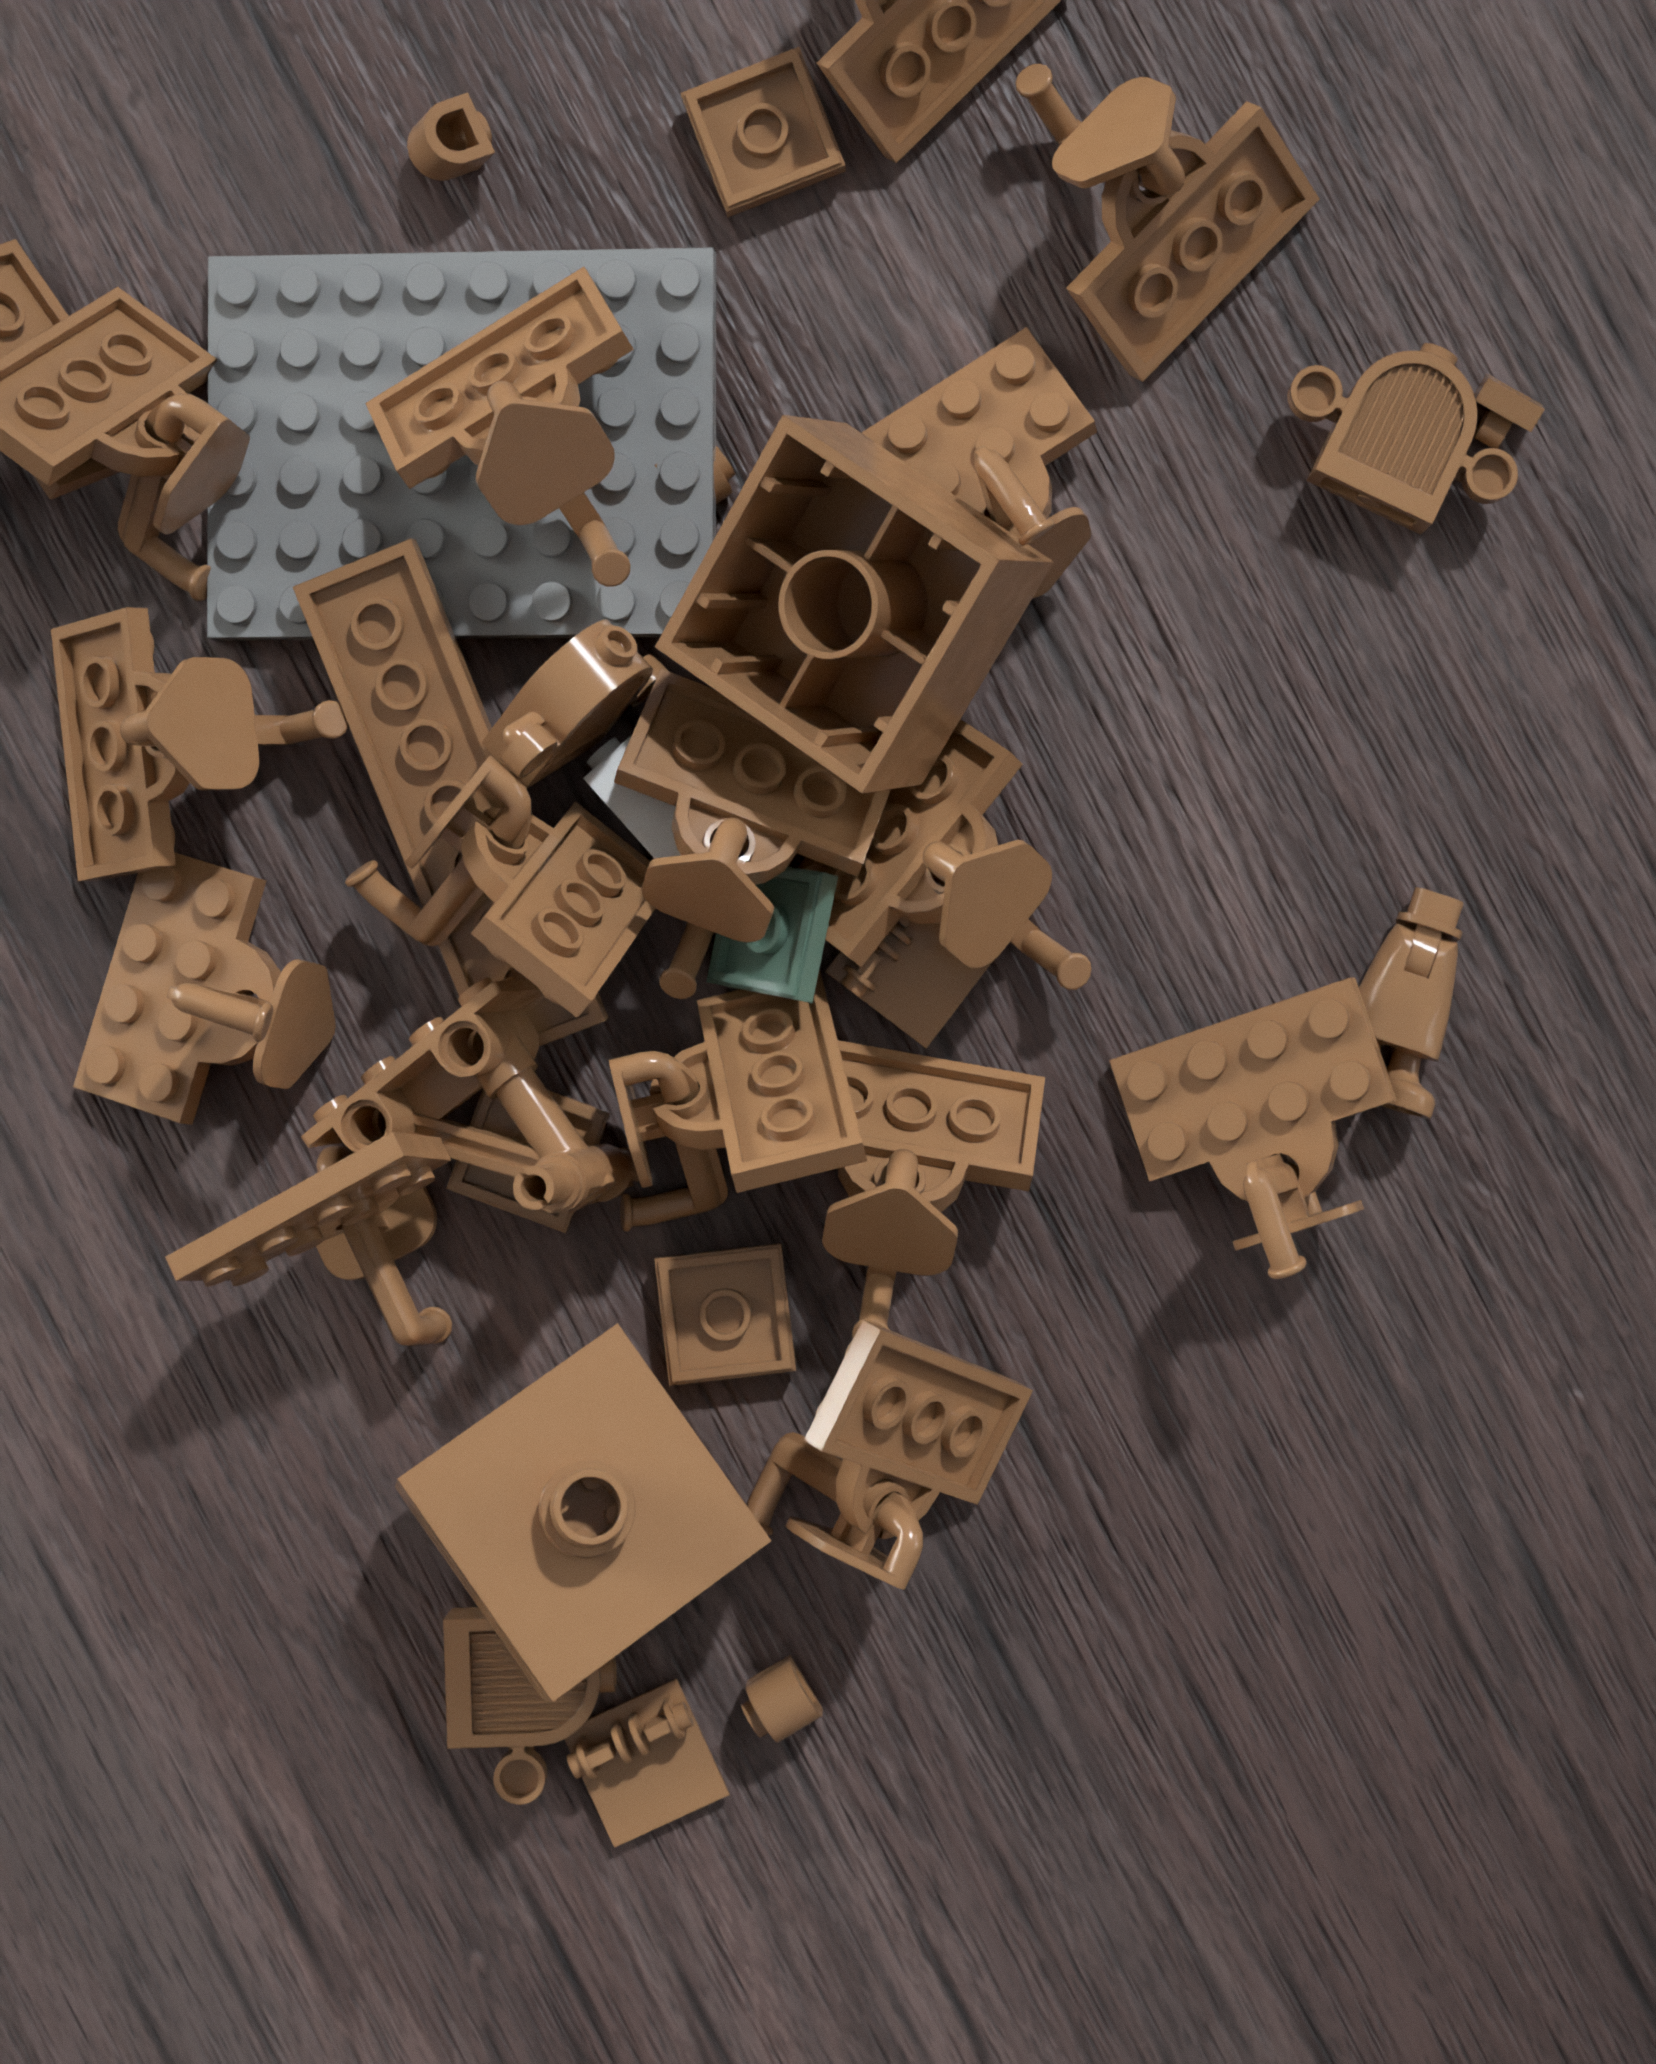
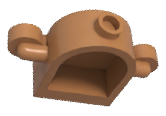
(1401, 436)
(572, 702)
(498, 1706)

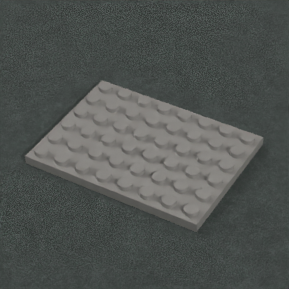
(326, 333)

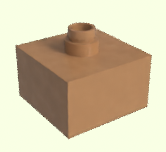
(852, 604)
(581, 1513)

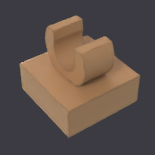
(1504, 408)

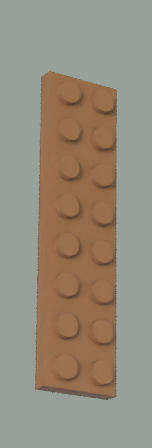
(416, 732)

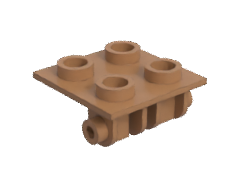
(910, 979)
(645, 1763)

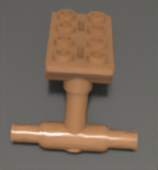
(490, 1048)

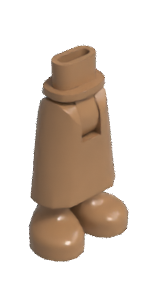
(1412, 993)

